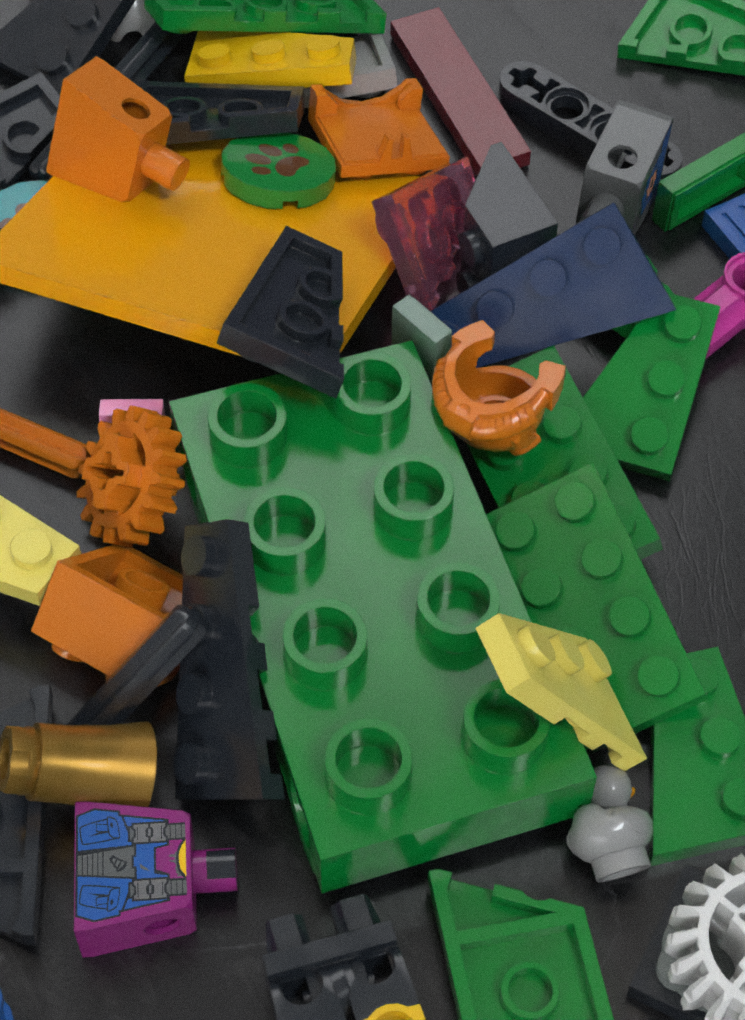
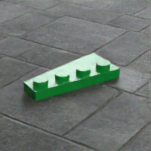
(268, 16)

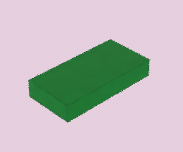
(700, 184)

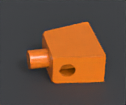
(112, 135)

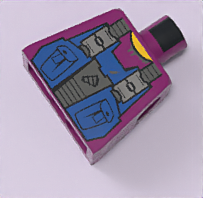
(140, 876)

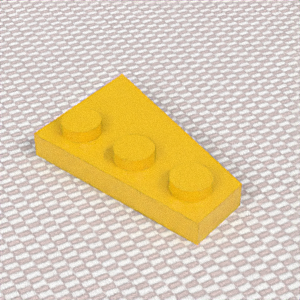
(271, 59)

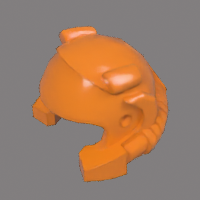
(492, 404)

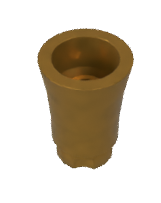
(79, 763)

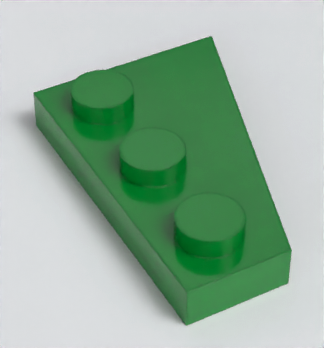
(689, 35)
(651, 386)
(699, 771)

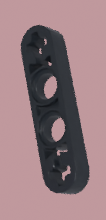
(535, 92)

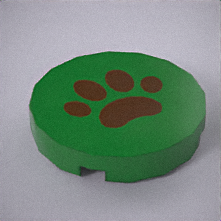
(278, 169)

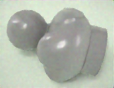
(609, 830)

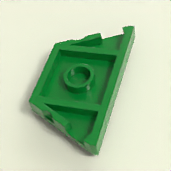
(516, 954)

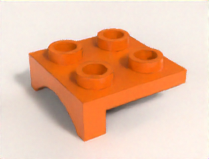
(376, 133)

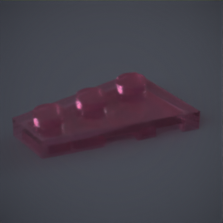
(424, 226)

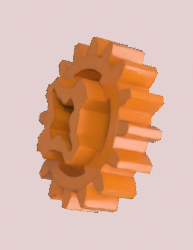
(131, 476)

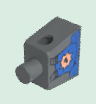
(632, 188)

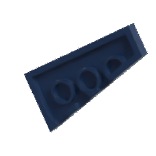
(563, 290)

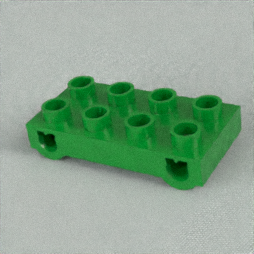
(370, 616)

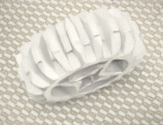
(721, 909)

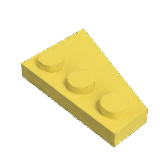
(561, 679)

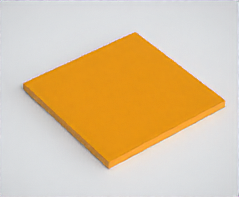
(186, 252)

